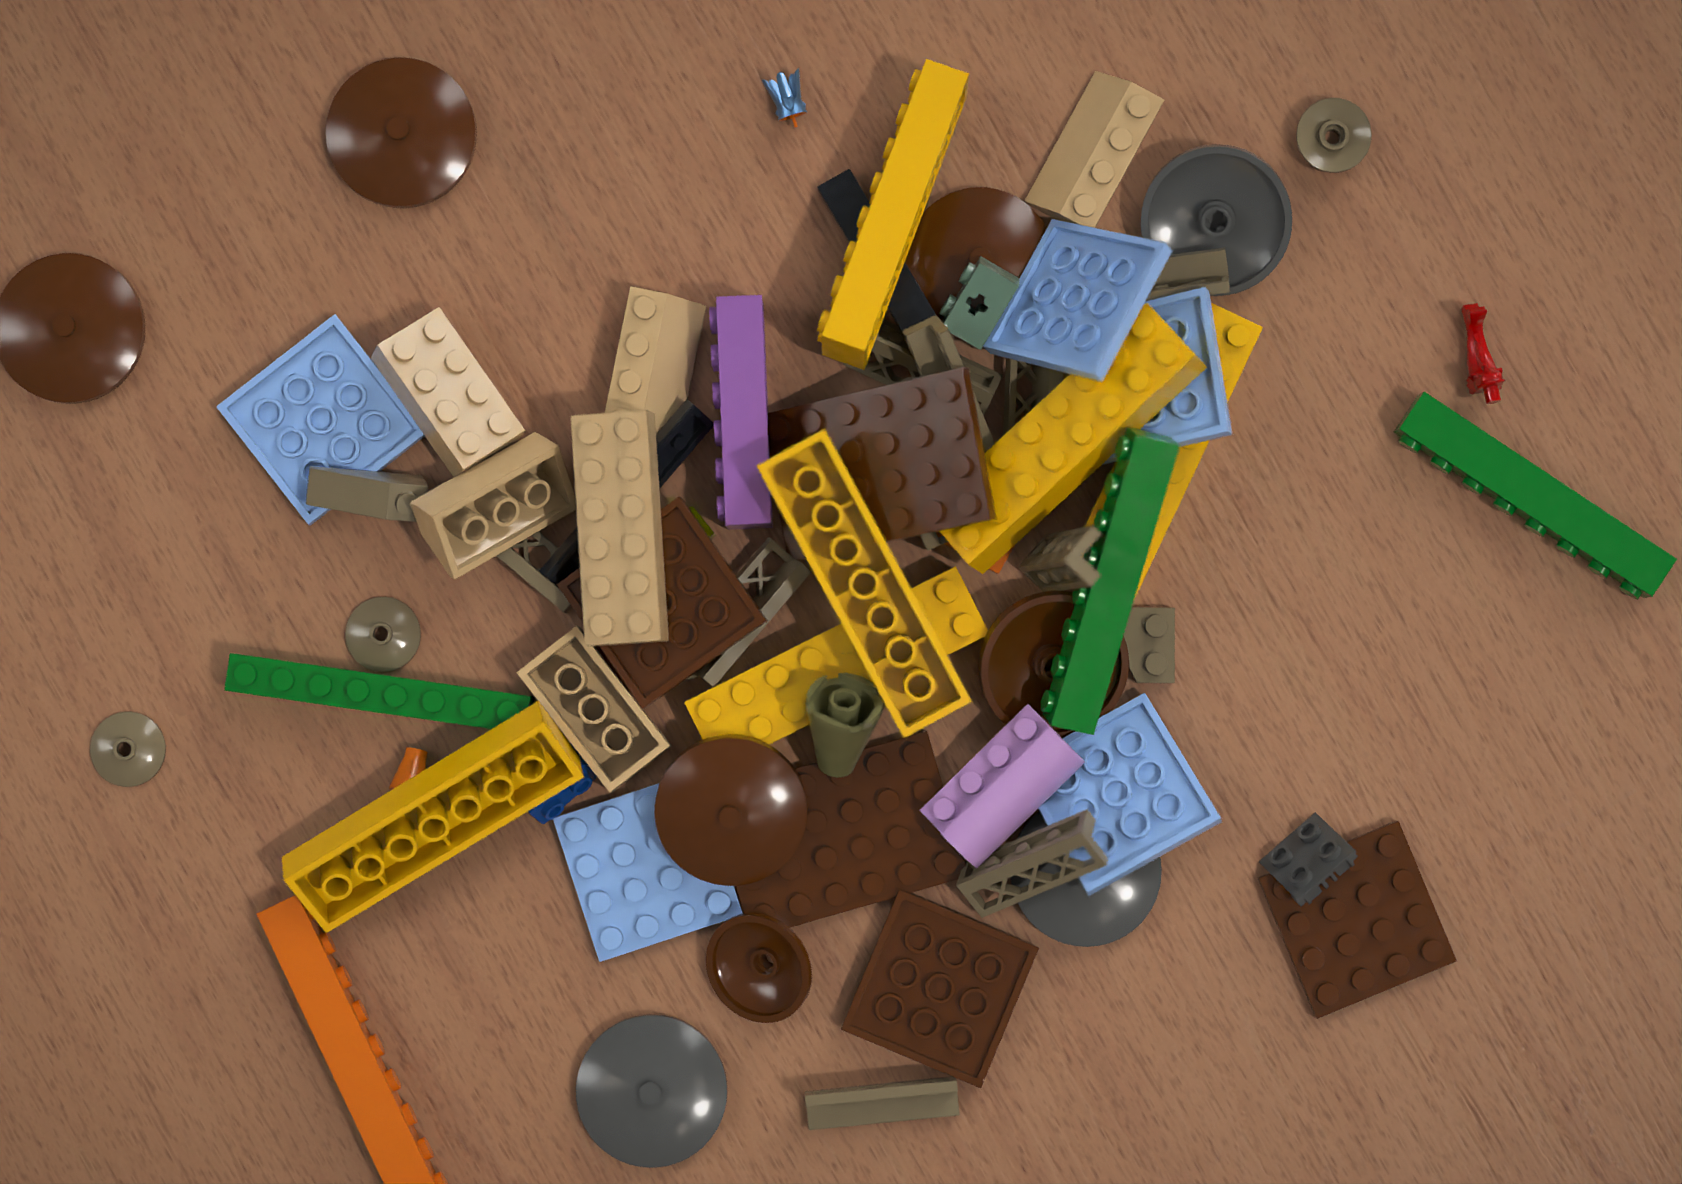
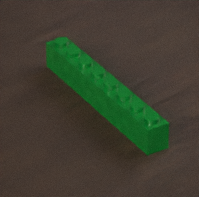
(1535, 496)
(1118, 555)
(372, 692)

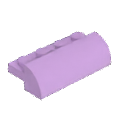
(1002, 786)

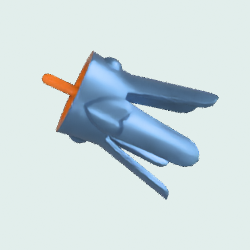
(786, 96)

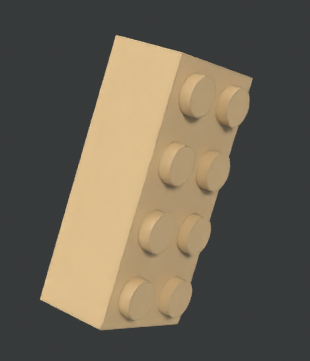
(447, 392)
(594, 709)

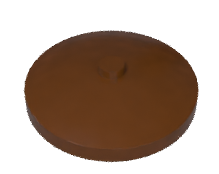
(401, 132)
(963, 229)
(70, 328)
(1020, 654)
(730, 810)

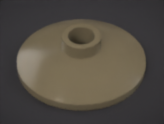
(1347, 122)
(402, 637)
(146, 744)

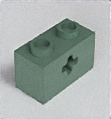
(977, 323)

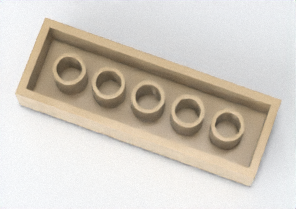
(619, 528)

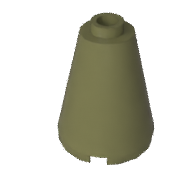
(842, 720)

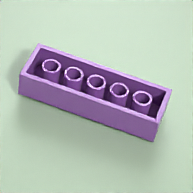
(744, 411)

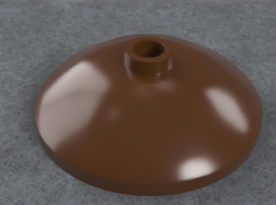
(745, 976)

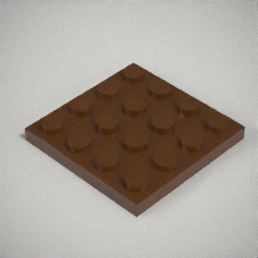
(704, 610)
(1365, 929)
(939, 988)

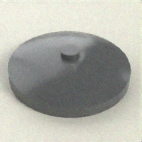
(1221, 200)
(1092, 920)
(651, 1091)

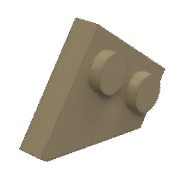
(1151, 644)

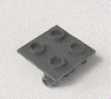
(1308, 859)

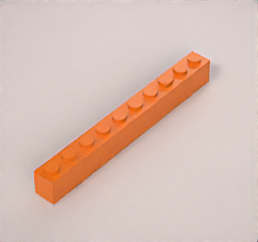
(348, 1046)

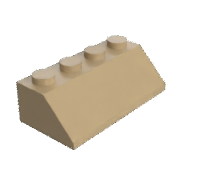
(1094, 150)
(655, 354)
(495, 504)

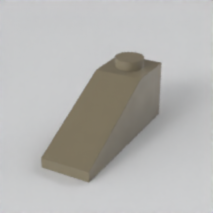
(365, 492)

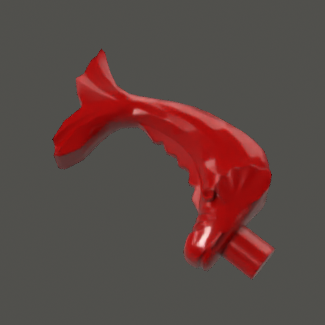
(1482, 370)

